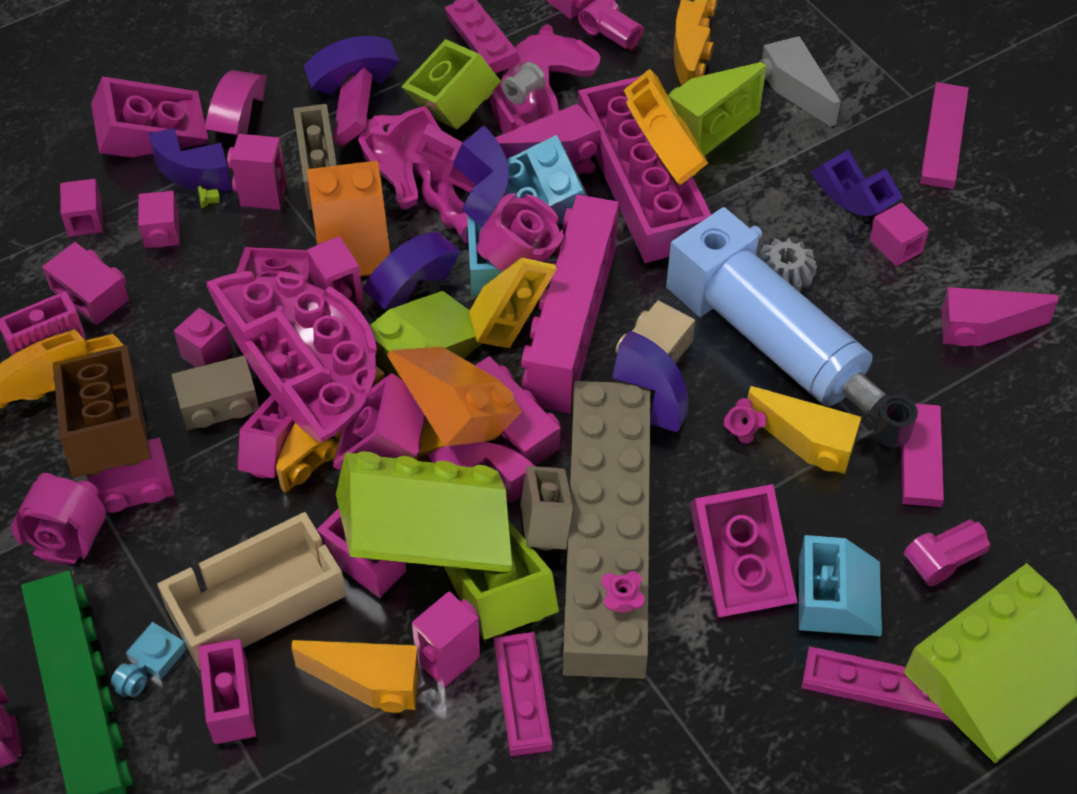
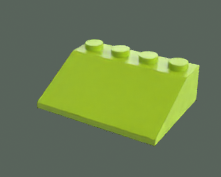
(424, 512)
(1002, 663)

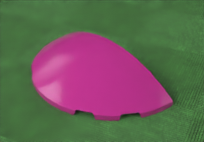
(302, 344)

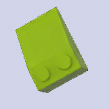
(719, 103)
(424, 324)
(508, 598)

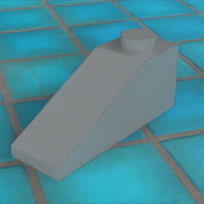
(799, 79)

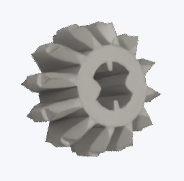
(790, 262)

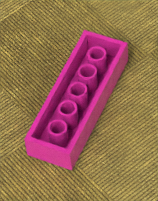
(647, 193)
(571, 303)

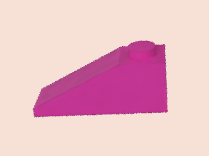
(571, 125)
(986, 316)
(263, 439)

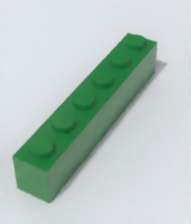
(73, 687)

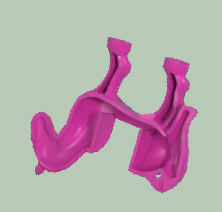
(397, 147)

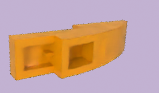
(692, 38)
(664, 127)
(30, 370)
(304, 454)

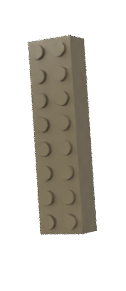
(607, 529)

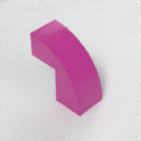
(233, 100)
(505, 460)

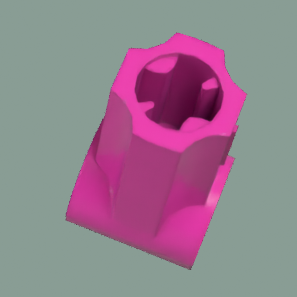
(607, 19)
(940, 555)

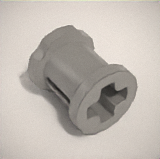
(523, 83)

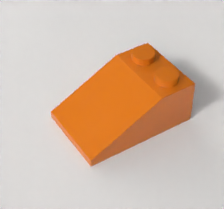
(351, 205)
(455, 395)

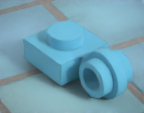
(151, 653)

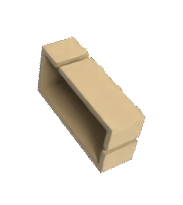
(254, 587)

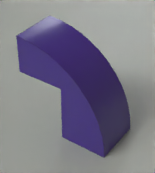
(335, 62)
(486, 166)
(191, 167)
(850, 189)
(421, 258)
(649, 366)

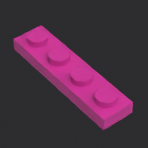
(482, 34)

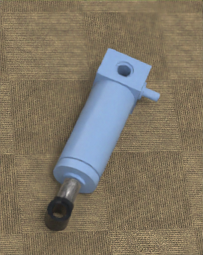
(719, 270)

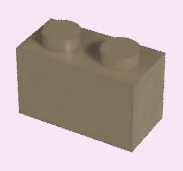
(215, 392)
(546, 508)

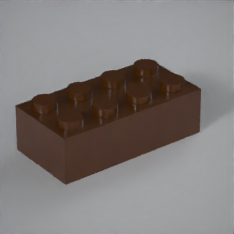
(100, 412)

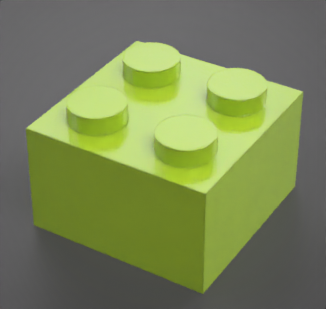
(452, 83)

